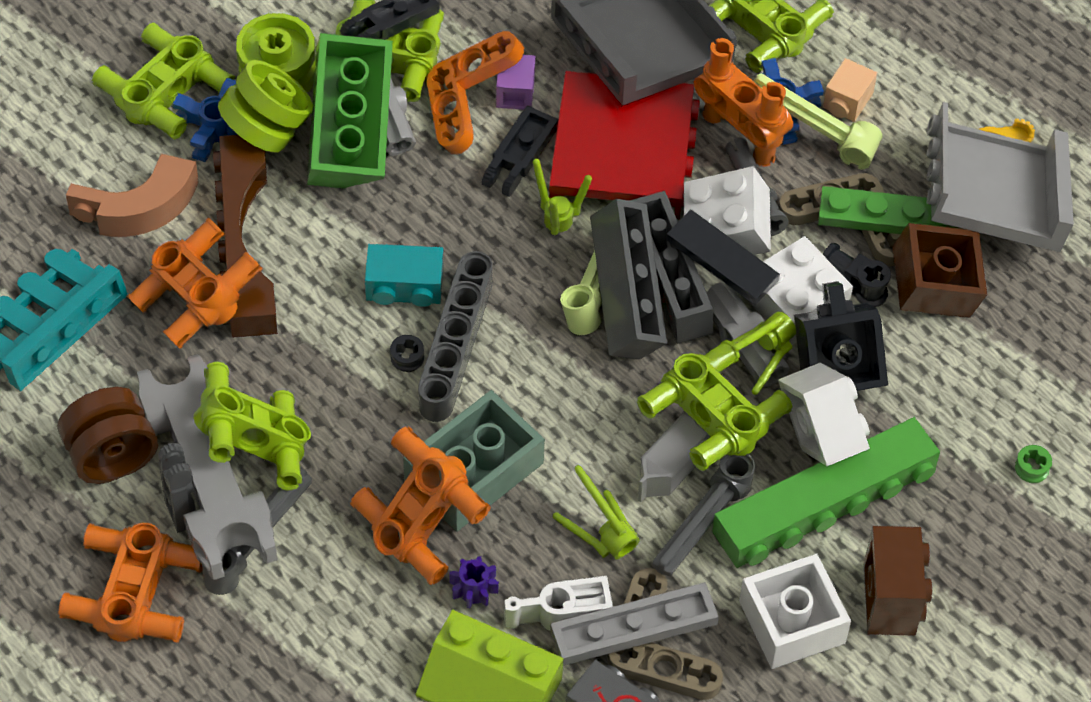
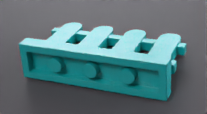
(66, 317)

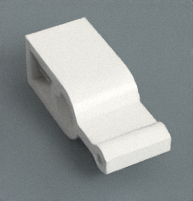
(575, 597)

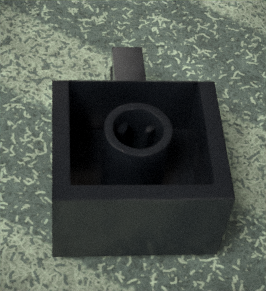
(839, 323)

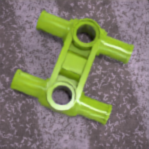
(775, 25)
(412, 50)
(157, 84)
(714, 405)
(252, 426)

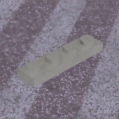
(634, 623)

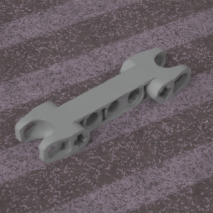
(224, 514)

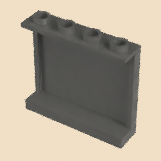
(641, 43)

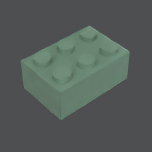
(493, 446)

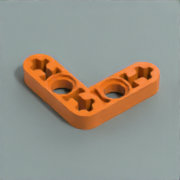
(497, 55)

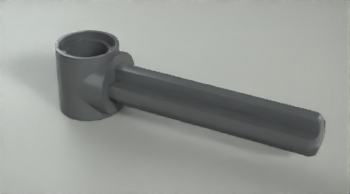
(723, 490)
(235, 558)

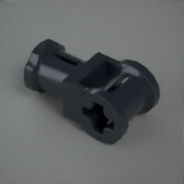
(861, 274)

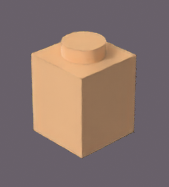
(849, 90)

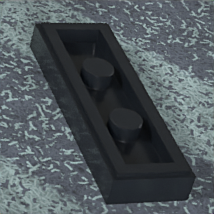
(723, 257)

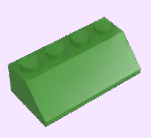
(349, 111)

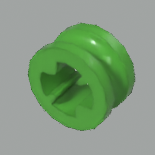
(1042, 458)

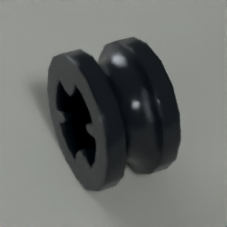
(415, 359)

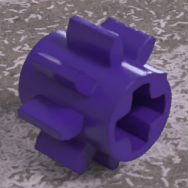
(474, 582)

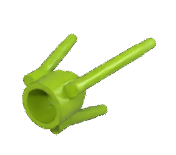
(559, 210)
(770, 334)
(616, 533)

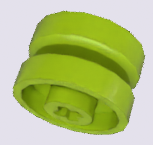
(280, 42)
(265, 106)

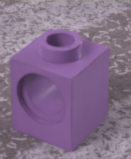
(516, 85)

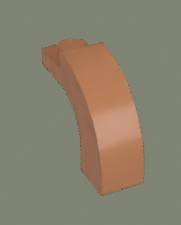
(141, 208)

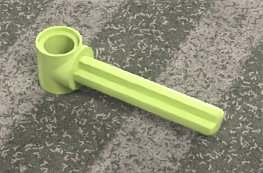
(855, 142)
(583, 302)

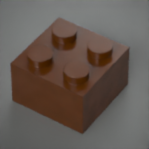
(939, 270)
(896, 580)

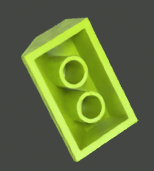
(487, 665)

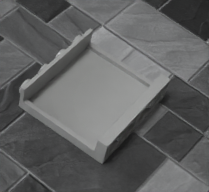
(1000, 183)

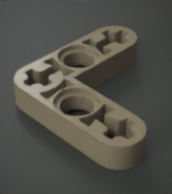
(809, 214)
(647, 655)

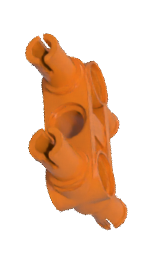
(744, 104)
(208, 296)
(419, 505)
(131, 583)

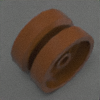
(107, 435)

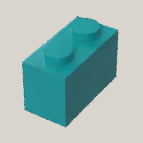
(404, 274)

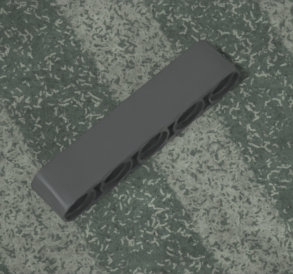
(455, 350)

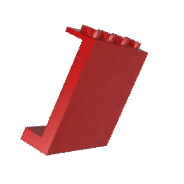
(625, 147)

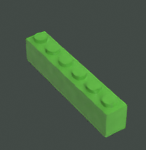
(824, 494)

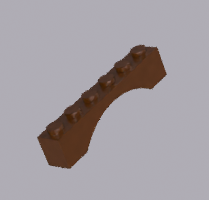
(243, 177)

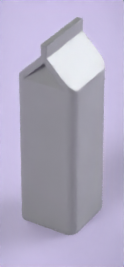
(669, 459)

